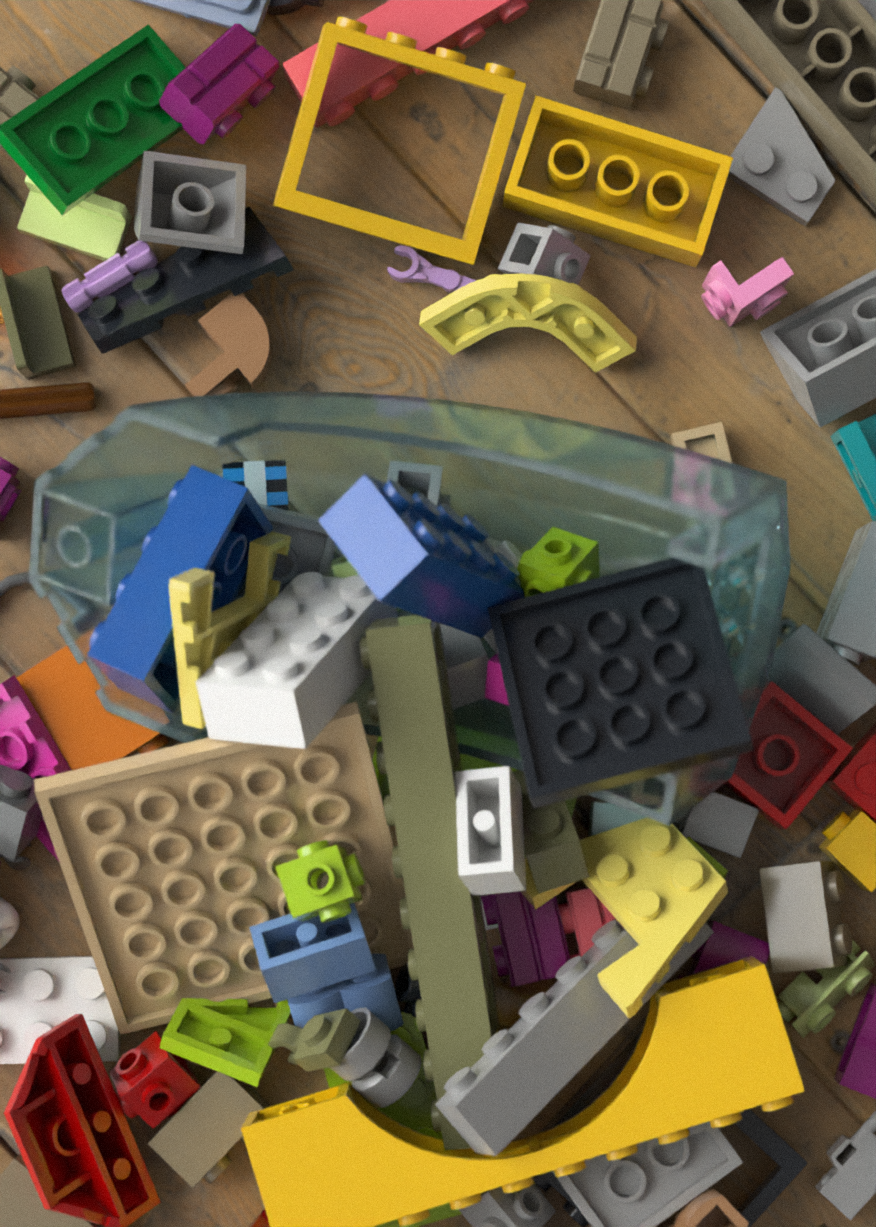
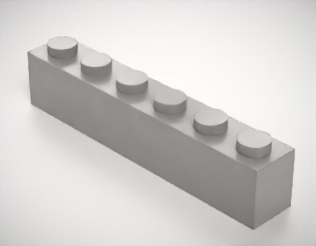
(546, 1045)

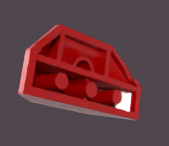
(77, 1132)

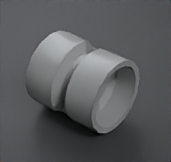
(378, 1062)

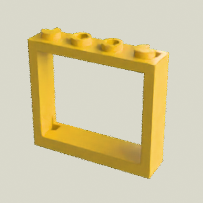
(444, 63)

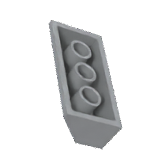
(829, 350)

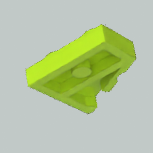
(225, 1035)

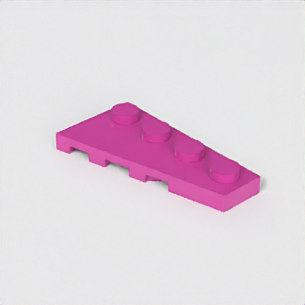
(27, 743)

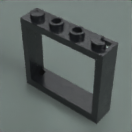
(788, 1160)

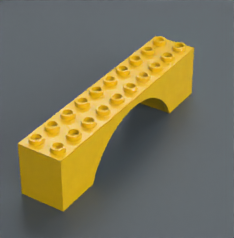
(702, 1057)

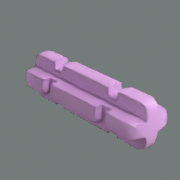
(109, 276)

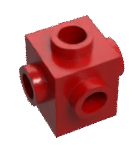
(153, 1081)

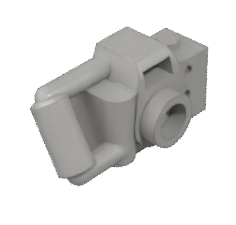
(853, 1175)

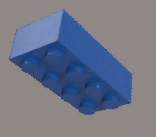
(203, 528)
(421, 555)

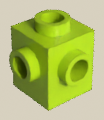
(557, 562)
(303, 877)

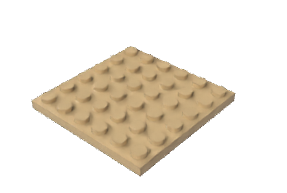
(182, 853)

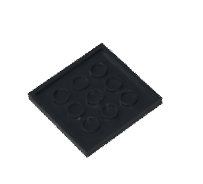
(618, 680)

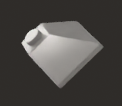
(191, 202)

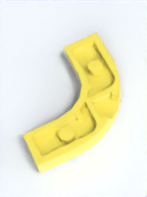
(530, 302)

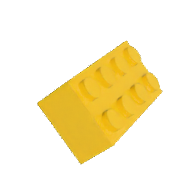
(616, 181)

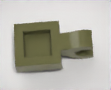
(320, 1042)

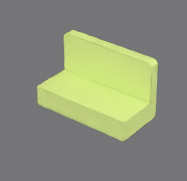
(91, 227)

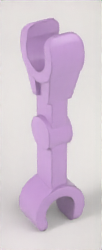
(424, 272)

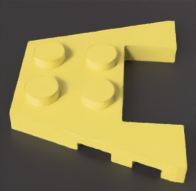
(204, 634)
(654, 889)

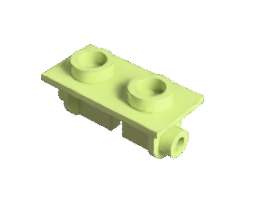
(815, 1003)

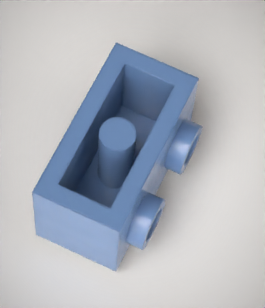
(309, 953)

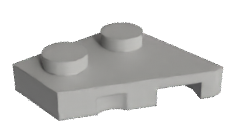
(781, 161)

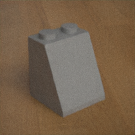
(851, 609)

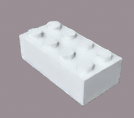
(292, 663)

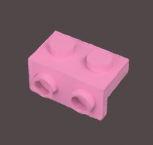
(754, 296)

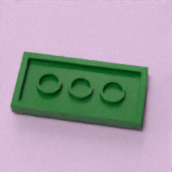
(96, 121)

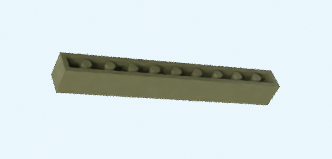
(444, 918)

